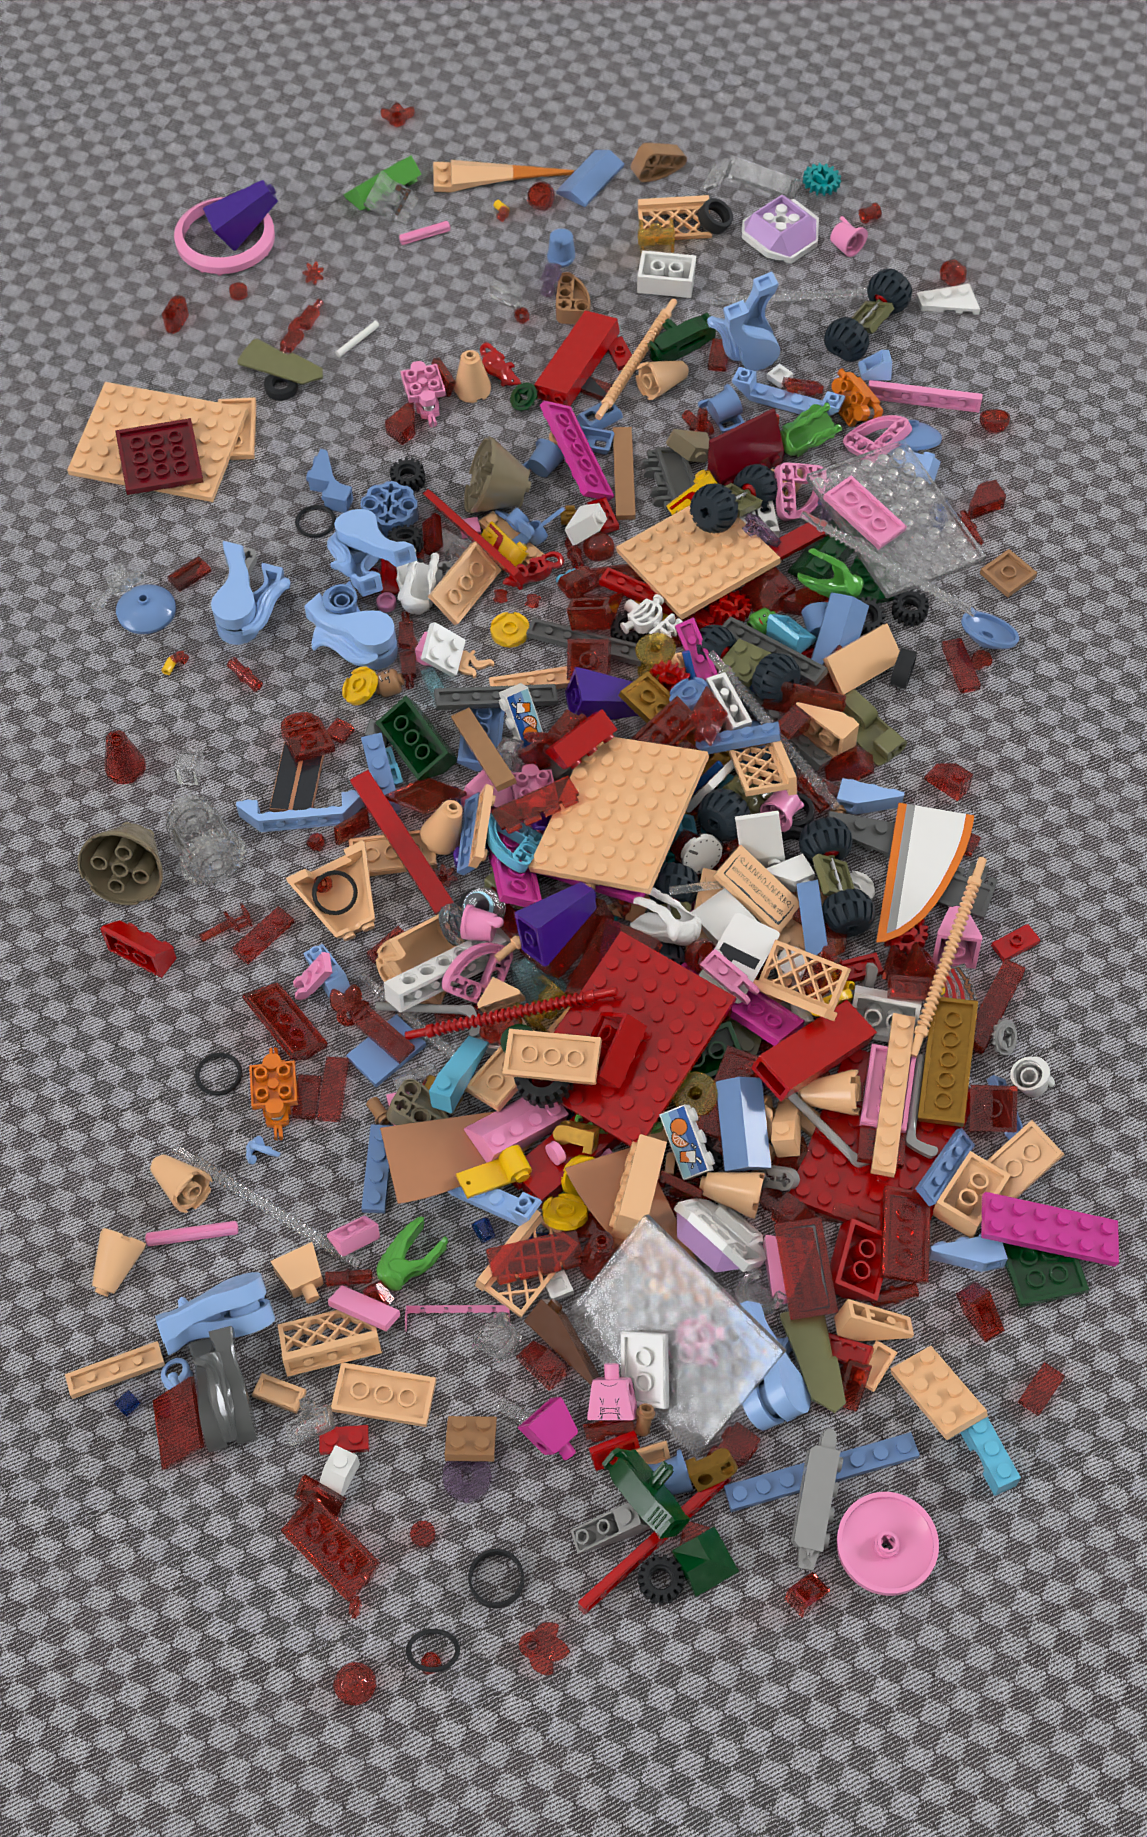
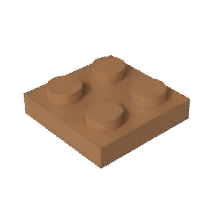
(1008, 573)
(470, 1438)

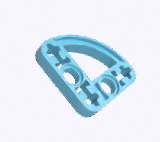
(527, 838)

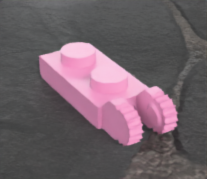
(728, 975)
(313, 976)

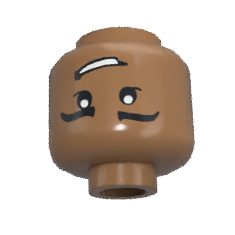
(389, 683)

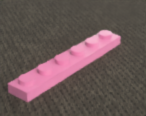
(926, 396)

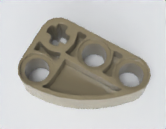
(407, 1108)

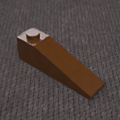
(557, 1331)

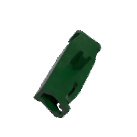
(681, 338)
(647, 1491)

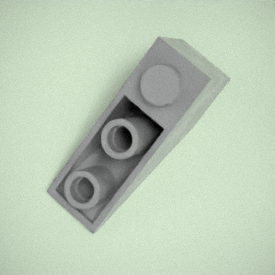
(608, 1528)

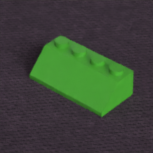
(402, 172)

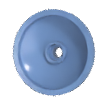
(922, 436)
(146, 609)
(989, 631)

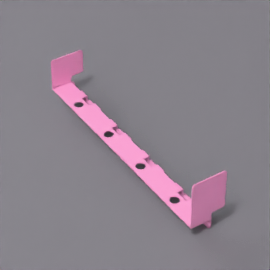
(455, 1309)

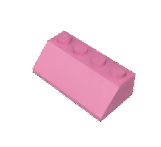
(514, 1125)

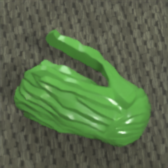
(808, 430)
(841, 583)
(395, 1269)

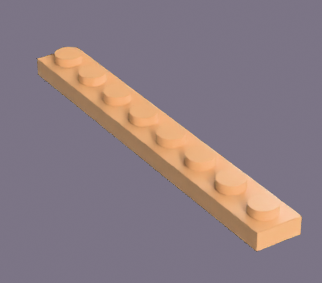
(893, 1095)

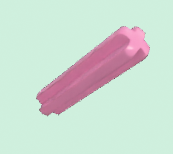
(424, 232)

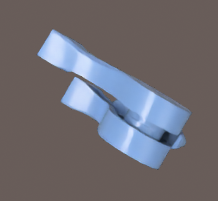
(746, 329)
(360, 545)
(235, 607)
(358, 637)
(232, 1303)
(782, 1391)

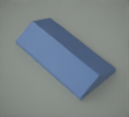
(591, 177)
(840, 624)
(492, 722)
(743, 1124)

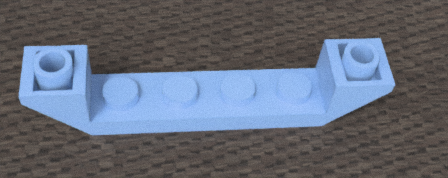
(746, 382)
(299, 819)
(502, 1204)

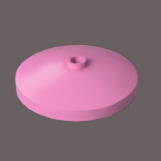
(901, 1525)

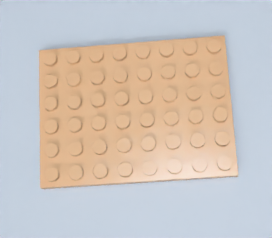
(124, 407)
(624, 816)

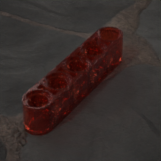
(996, 1003)

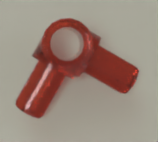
(698, 423)

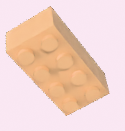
(637, 1185)

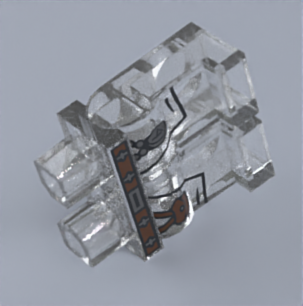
(389, 198)

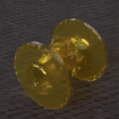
(656, 234)
(653, 649)
(550, 991)
(698, 1092)

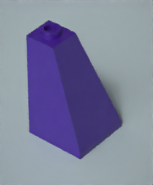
(241, 212)
(595, 691)
(553, 921)

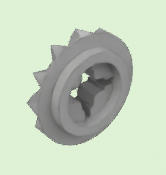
(1004, 1044)

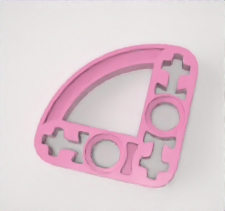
(897, 430)
(792, 478)
(467, 956)

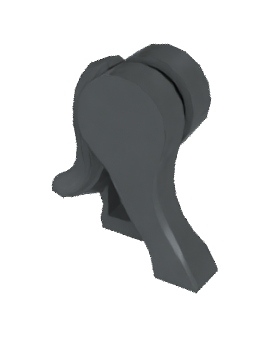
(222, 1391)

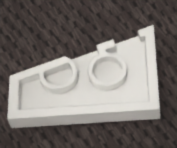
(950, 298)

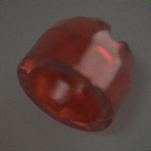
(524, 311)
(316, 841)
(324, 888)
(430, 1659)

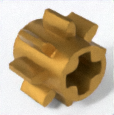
(567, 514)

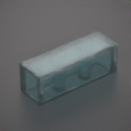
(431, 680)

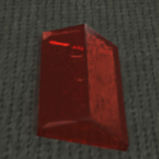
(668, 725)
(285, 1021)
(331, 1547)

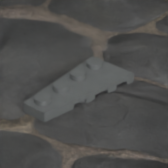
(868, 832)

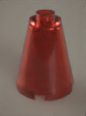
(122, 758)
(597, 1253)

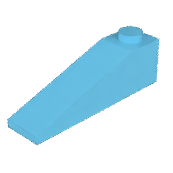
(457, 1074)

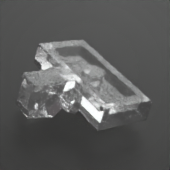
(310, 1423)

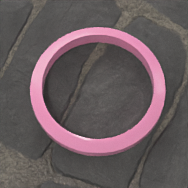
(221, 265)

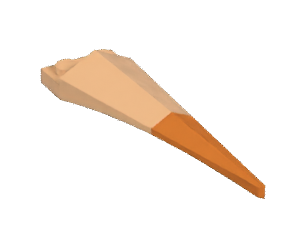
(466, 174)

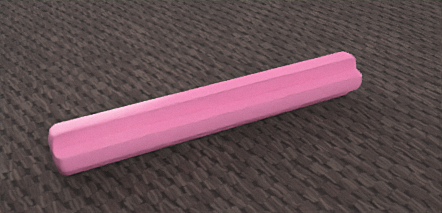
(191, 1233)

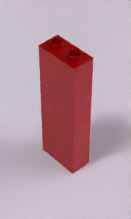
(577, 358)
(813, 1051)
(546, 1176)

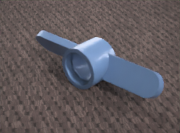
(517, 521)
(540, 533)

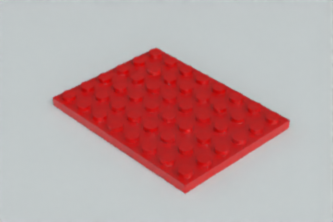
(680, 1021)
(830, 1176)

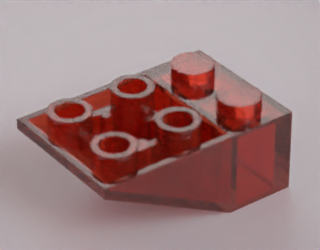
(593, 611)

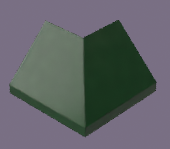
(705, 1561)

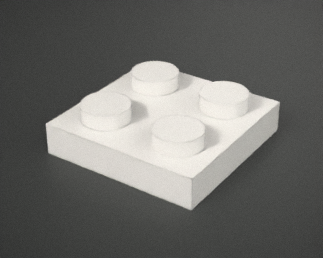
(443, 649)

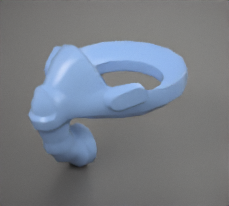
(258, 1145)
(173, 1378)

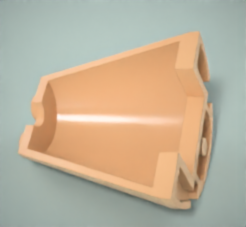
(362, 914)
(411, 950)

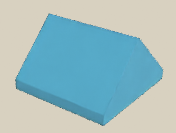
(789, 632)

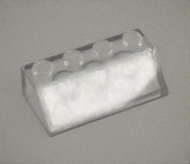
(762, 178)

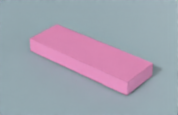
(364, 1308)

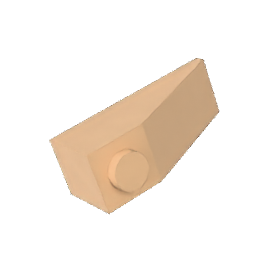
(786, 1129)
(870, 1323)

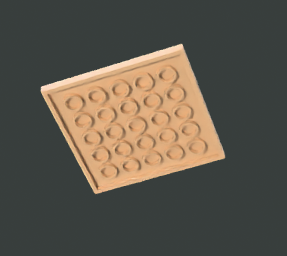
(695, 566)

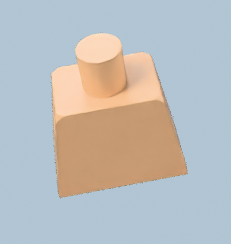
(300, 1272)

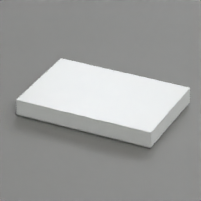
(710, 785)
(646, 1362)

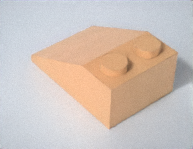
(830, 729)
(962, 1198)

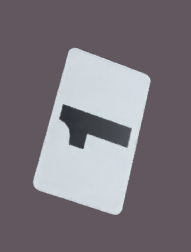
(746, 946)

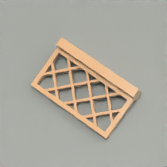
(674, 206)
(781, 764)
(790, 994)
(485, 1280)
(332, 1350)

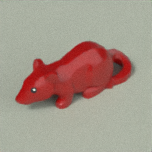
(496, 366)
(537, 569)

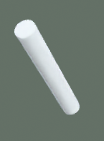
(358, 338)

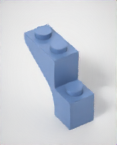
(320, 479)

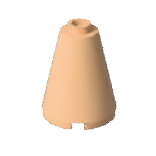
(660, 376)
(471, 378)
(443, 828)
(834, 1092)
(181, 1182)
(734, 1190)
(114, 1260)

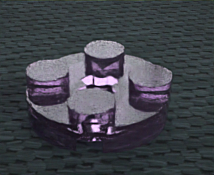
(466, 1490)

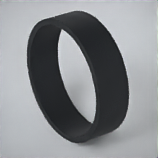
(477, 1560)

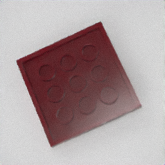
(159, 456)

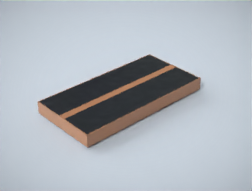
(296, 782)

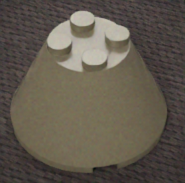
(496, 479)
(122, 864)

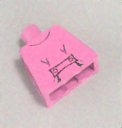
(612, 1396)

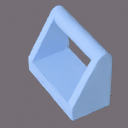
(878, 366)

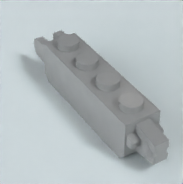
(815, 1499)

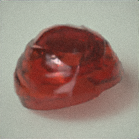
(541, 196)
(994, 420)
(598, 547)
(697, 952)
(354, 1683)

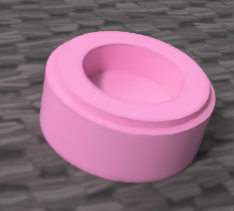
(386, 602)
(555, 1152)

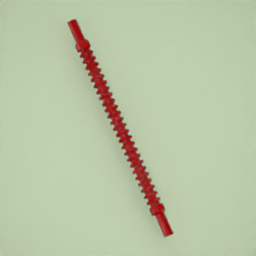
(589, 996)

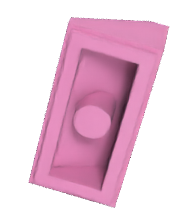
(354, 1235)

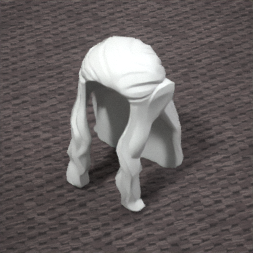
(416, 583)
(665, 926)

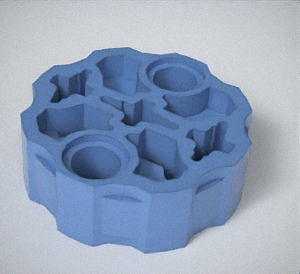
(392, 505)

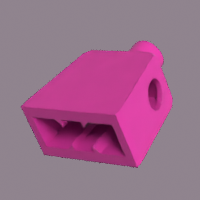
(551, 1428)

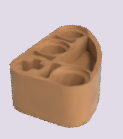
(657, 161)
(571, 299)

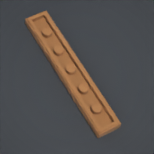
(624, 473)
(483, 749)

